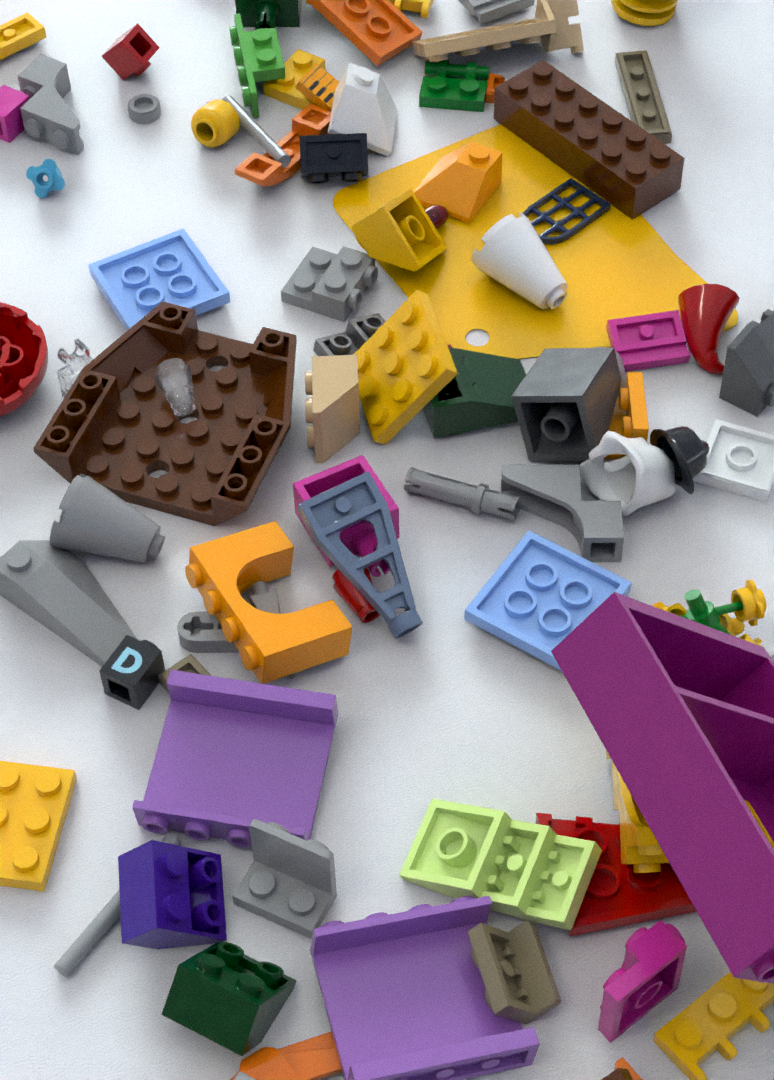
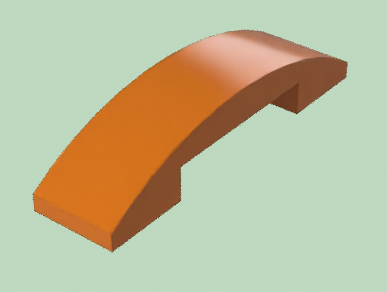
(268, 172)

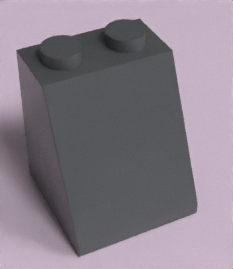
(567, 402)

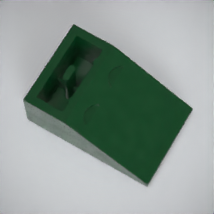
(476, 395)

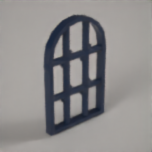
(562, 203)

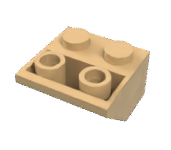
(333, 404)

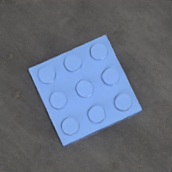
(158, 271)
(541, 596)

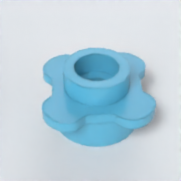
(54, 175)

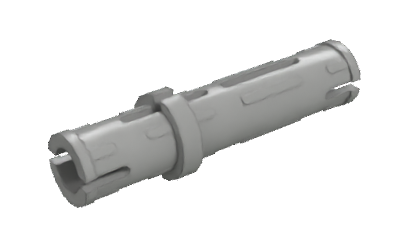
(478, 497)

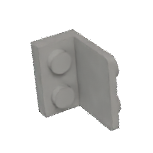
(288, 880)

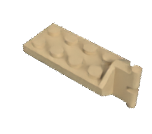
(547, 26)

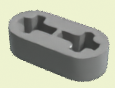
(210, 636)

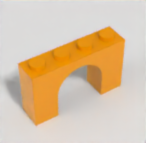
(267, 641)

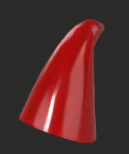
(703, 316)

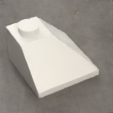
(364, 106)

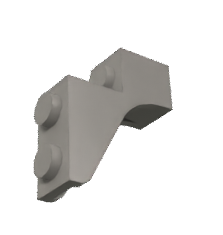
(46, 113)
(556, 496)

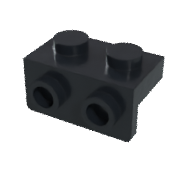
(334, 157)

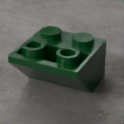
(228, 996)

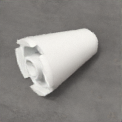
(521, 262)

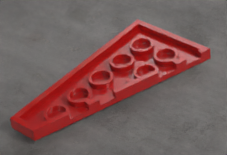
(615, 892)

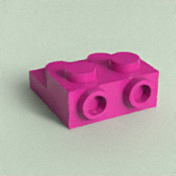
(646, 978)

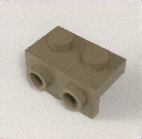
(514, 971)

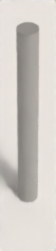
(259, 133)
(96, 929)

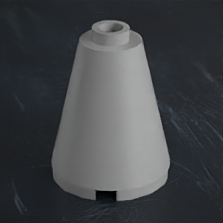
(104, 524)

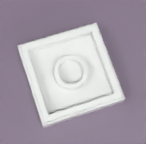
(739, 461)

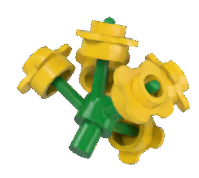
(746, 603)

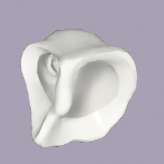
(636, 479)

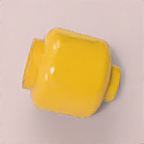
(215, 123)

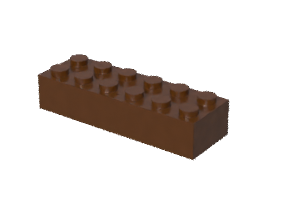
(588, 139)

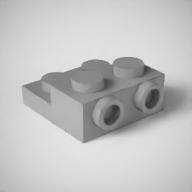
(331, 282)

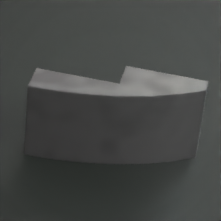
(348, 342)

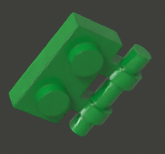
(454, 93)

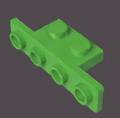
(260, 59)

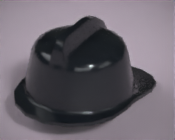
(684, 451)

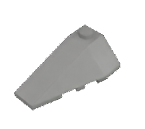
(63, 597)

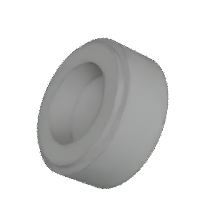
(144, 109)

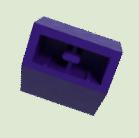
(171, 896)

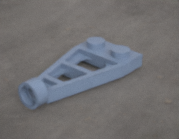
(344, 507)

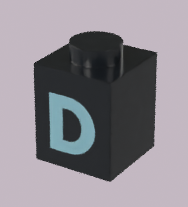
(132, 671)

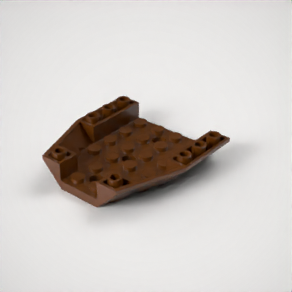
(124, 429)

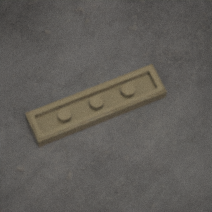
(642, 94)

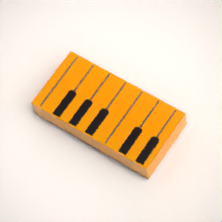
(318, 87)

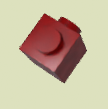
(131, 52)

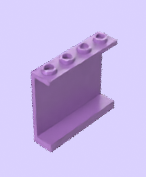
(237, 757)
(411, 997)

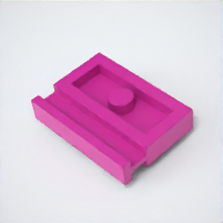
(649, 340)

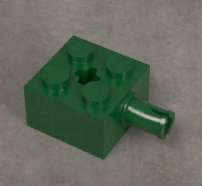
(269, 13)

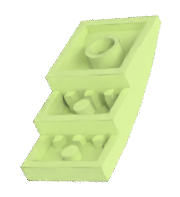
(514, 862)

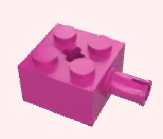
(360, 537)

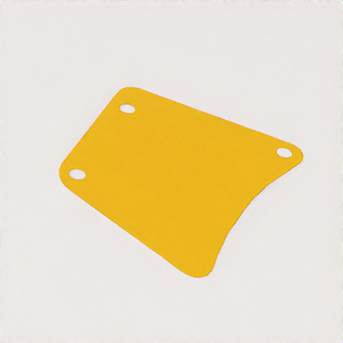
(610, 266)

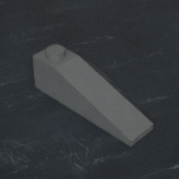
(750, 367)

